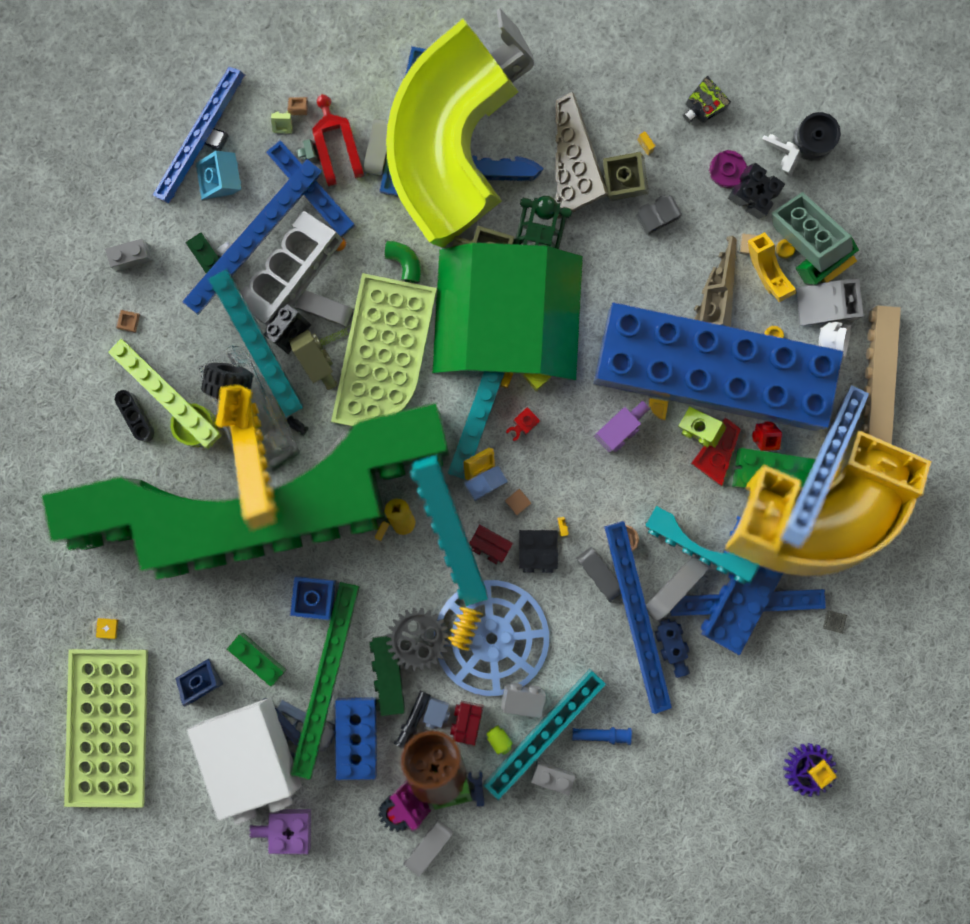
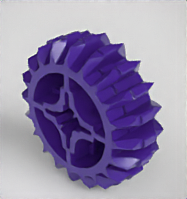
(793, 773)

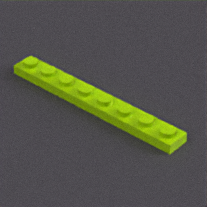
(165, 394)

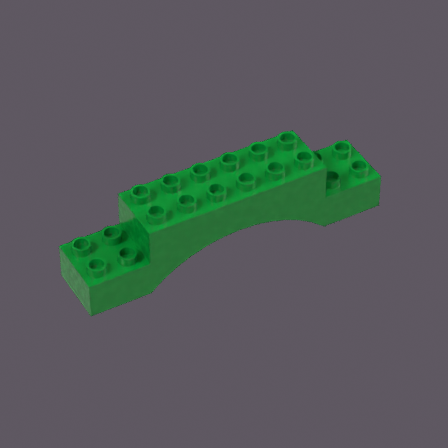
(181, 530)

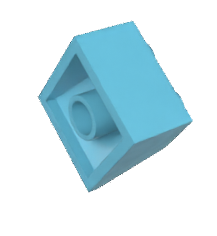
(218, 175)

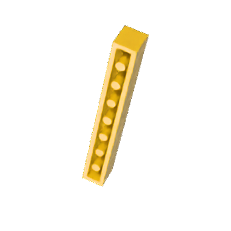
(252, 472)

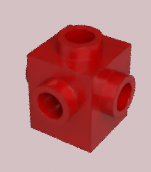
(767, 436)

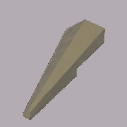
(718, 290)

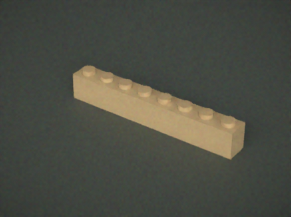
(881, 372)

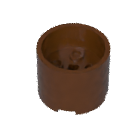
(429, 753)

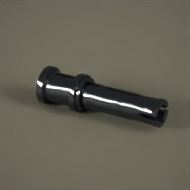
(409, 728)

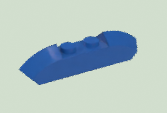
(507, 170)

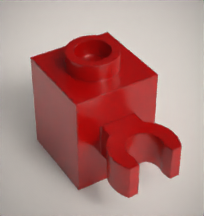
(524, 423)

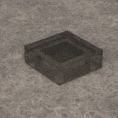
(834, 621)

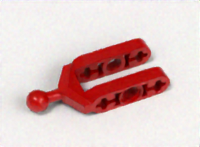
(328, 123)

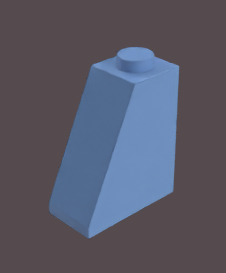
(486, 482)

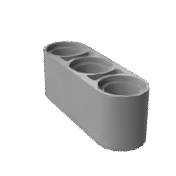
(376, 150)
(324, 307)
(428, 848)

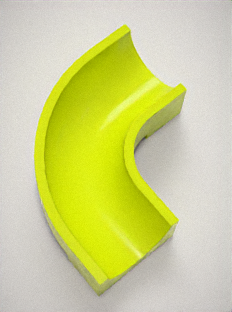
(433, 131)

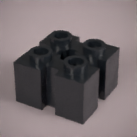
(756, 190)

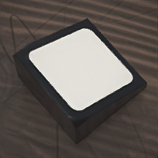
(217, 139)

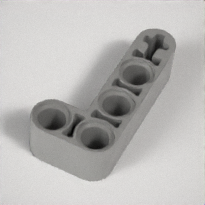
(676, 588)

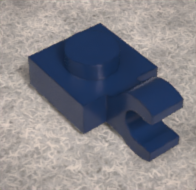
(477, 793)

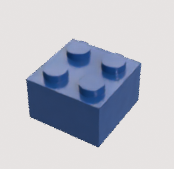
(313, 597)

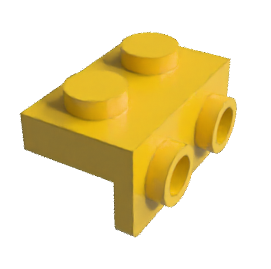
(234, 406)

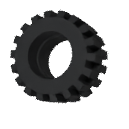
(222, 375)

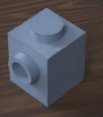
(436, 713)

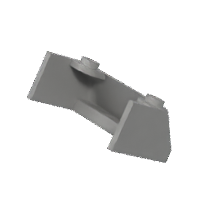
(514, 55)

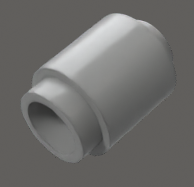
(328, 735)

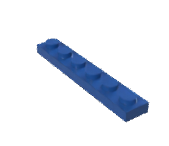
(315, 194)

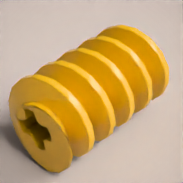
(400, 516)
(465, 628)

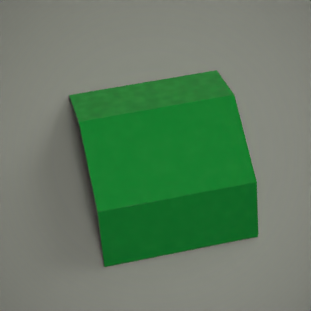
(507, 310)

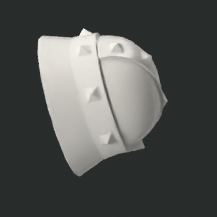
(835, 337)

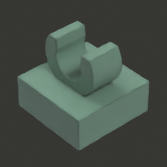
(309, 151)

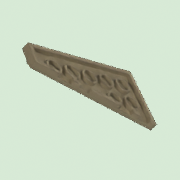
(576, 165)

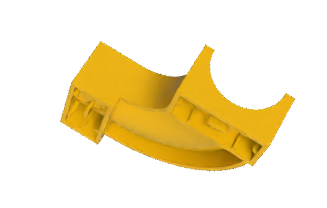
(858, 516)

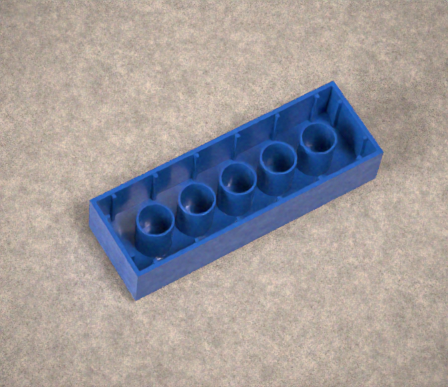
(718, 367)

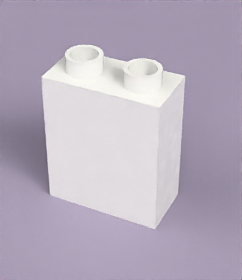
(245, 761)

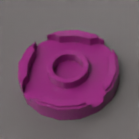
(727, 168)

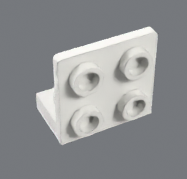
(789, 161)

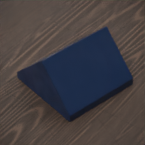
(197, 682)

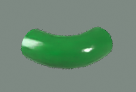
(407, 258)

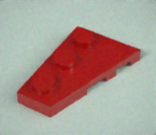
(715, 460)

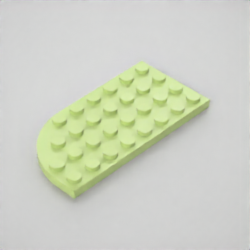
(383, 349)

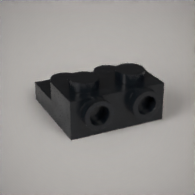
(286, 327)
(538, 550)

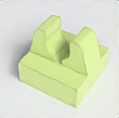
(281, 122)

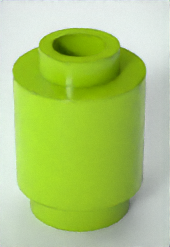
(499, 740)

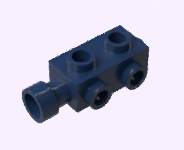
(670, 644)

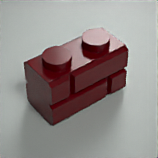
(490, 544)
(467, 722)

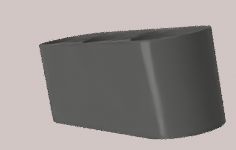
(600, 574)

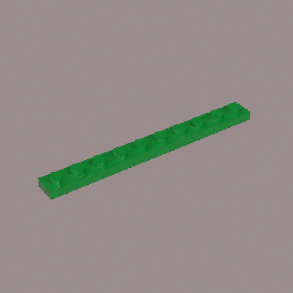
(325, 681)

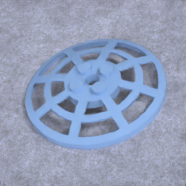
(505, 640)

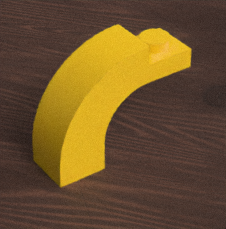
(766, 265)

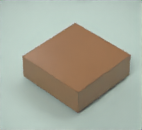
(297, 105)
(128, 321)
(518, 501)

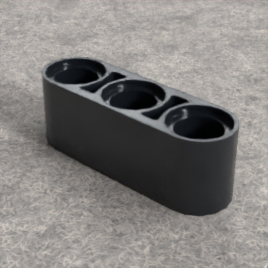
(127, 410)

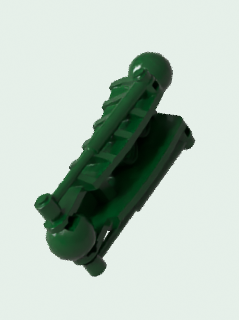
(545, 208)

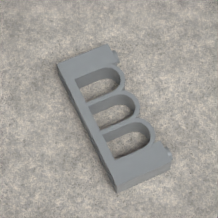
(304, 228)

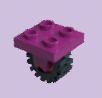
(403, 810)

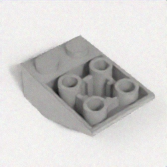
(830, 302)

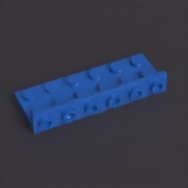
(739, 609)

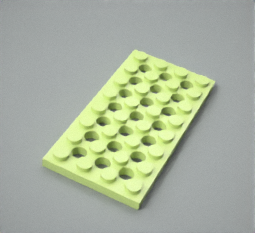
(76, 736)

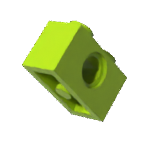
(694, 419)

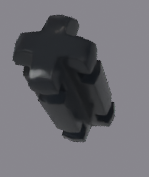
(297, 425)

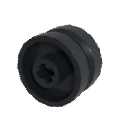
(817, 136)

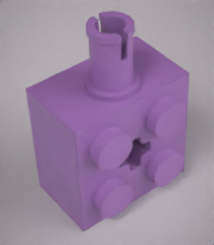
(622, 425)
(279, 839)

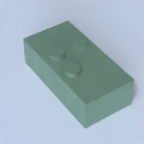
(812, 231)

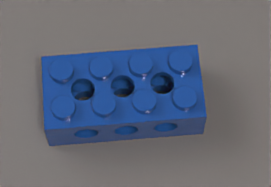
(345, 746)

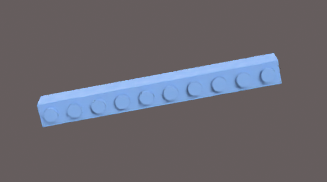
(824, 467)

